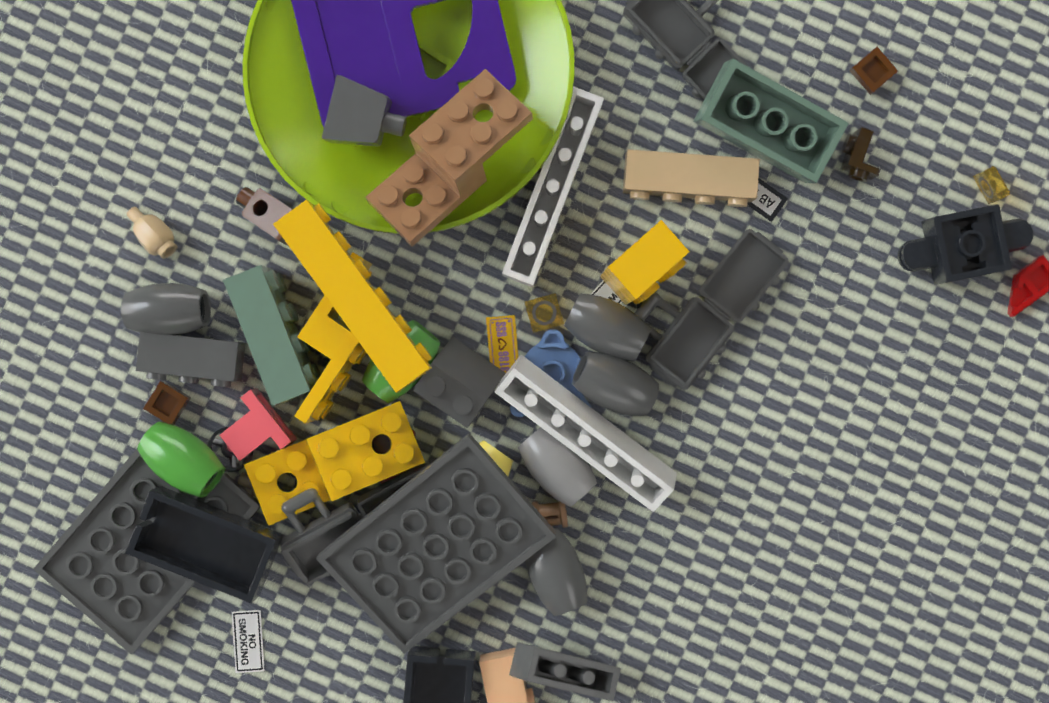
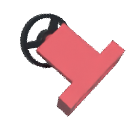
(251, 431)

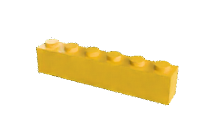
(353, 296)

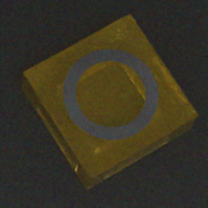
(991, 184)
(544, 312)

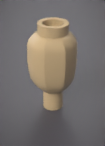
(152, 233)

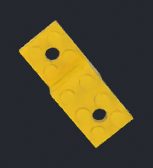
(337, 342)
(336, 461)

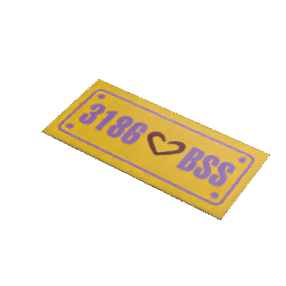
(502, 341)

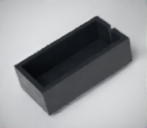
(204, 544)
(439, 677)

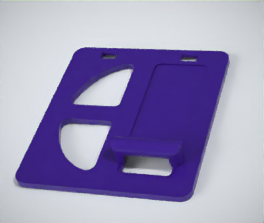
(380, 49)

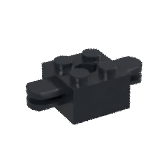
(965, 244)

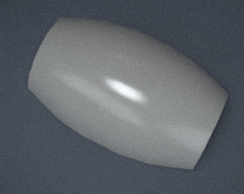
(557, 467)

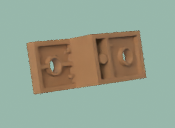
(449, 157)

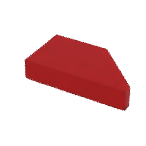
(1029, 285)

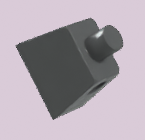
(360, 115)

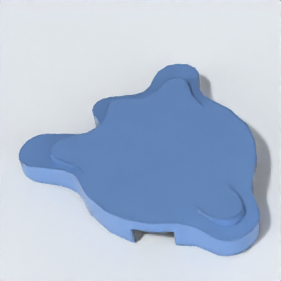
(556, 360)

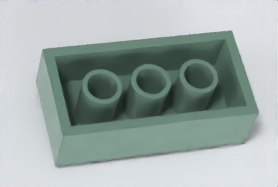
(770, 121)
(272, 333)

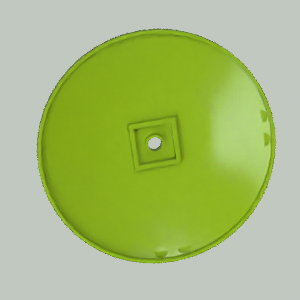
(342, 175)

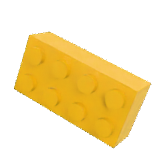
(650, 259)

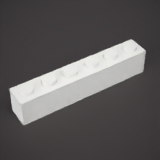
(552, 189)
(587, 433)

